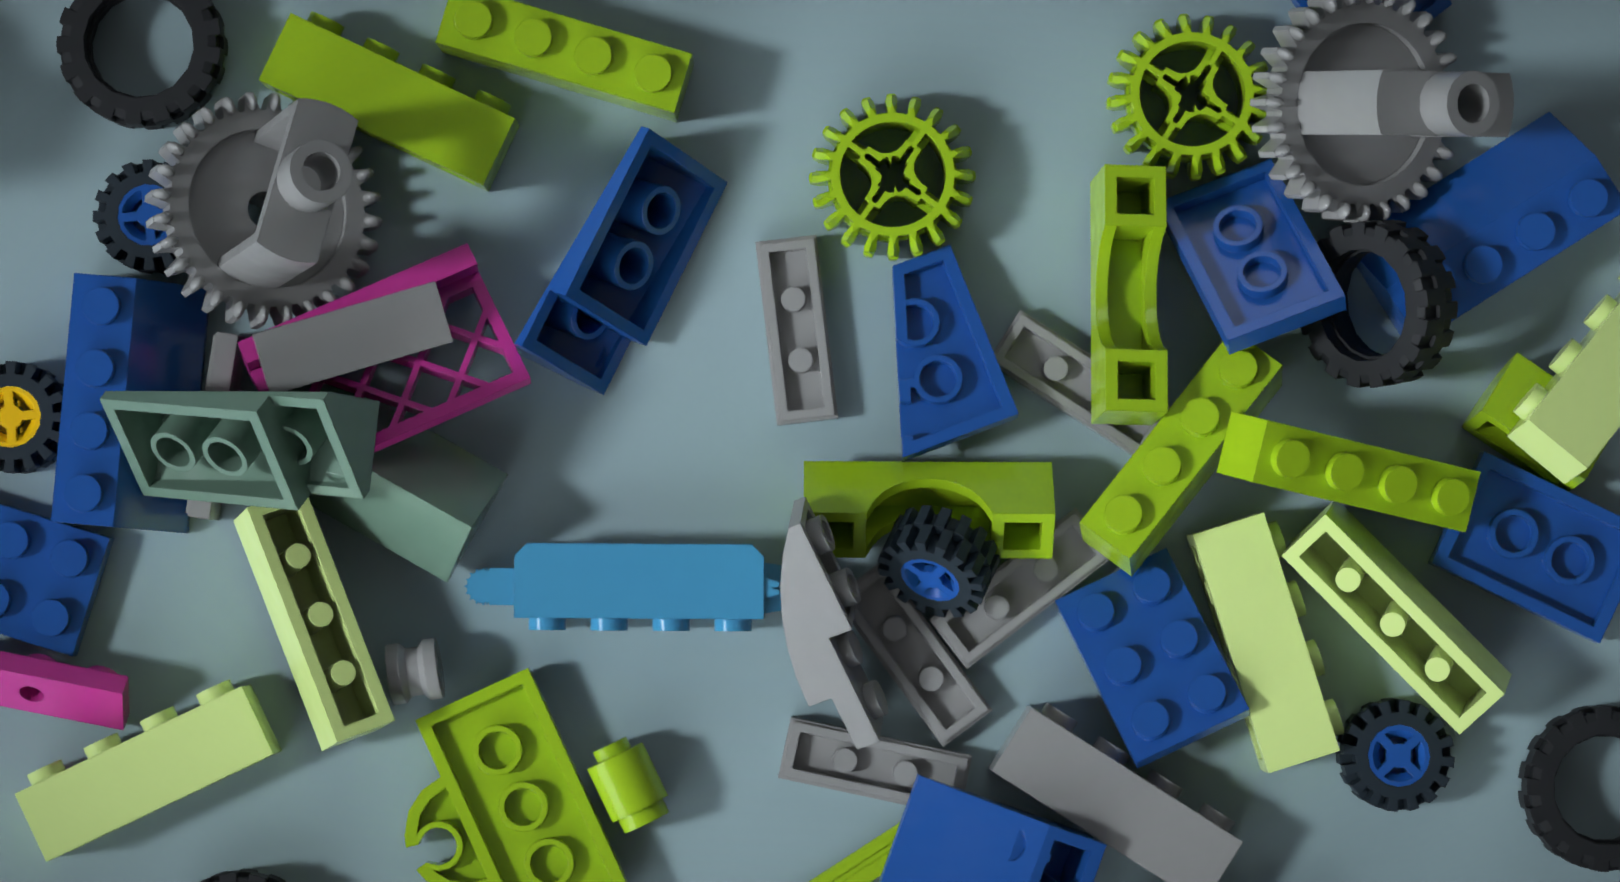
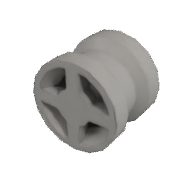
(414, 671)

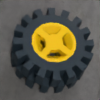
(41, 400)

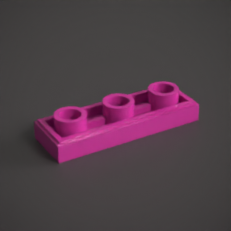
(64, 690)

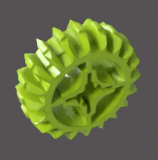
(1163, 83)
(915, 195)

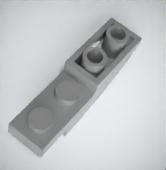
(818, 625)

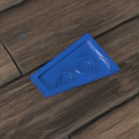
(944, 357)

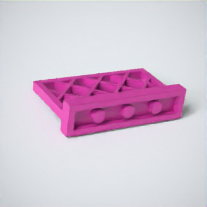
(455, 277)

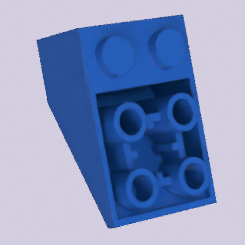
(974, 839)

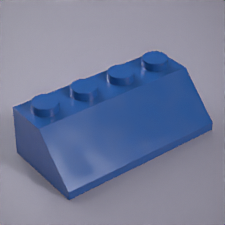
(1504, 215)
(121, 339)

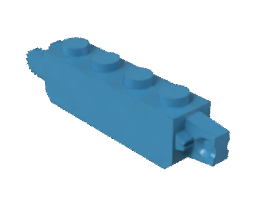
(633, 583)

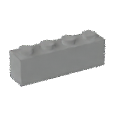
(1113, 802)

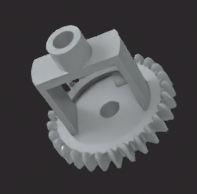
(1365, 104)
(309, 199)

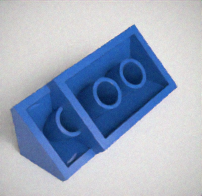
(622, 263)

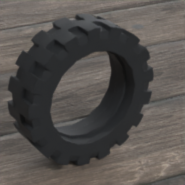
(148, 111)
(1426, 302)
(1538, 786)

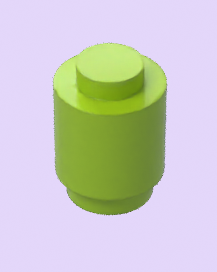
(628, 784)

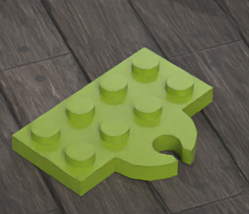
(508, 793)

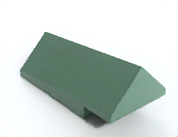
(246, 444)
(421, 497)

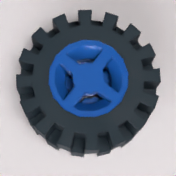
(123, 219)
(938, 561)
(1410, 770)

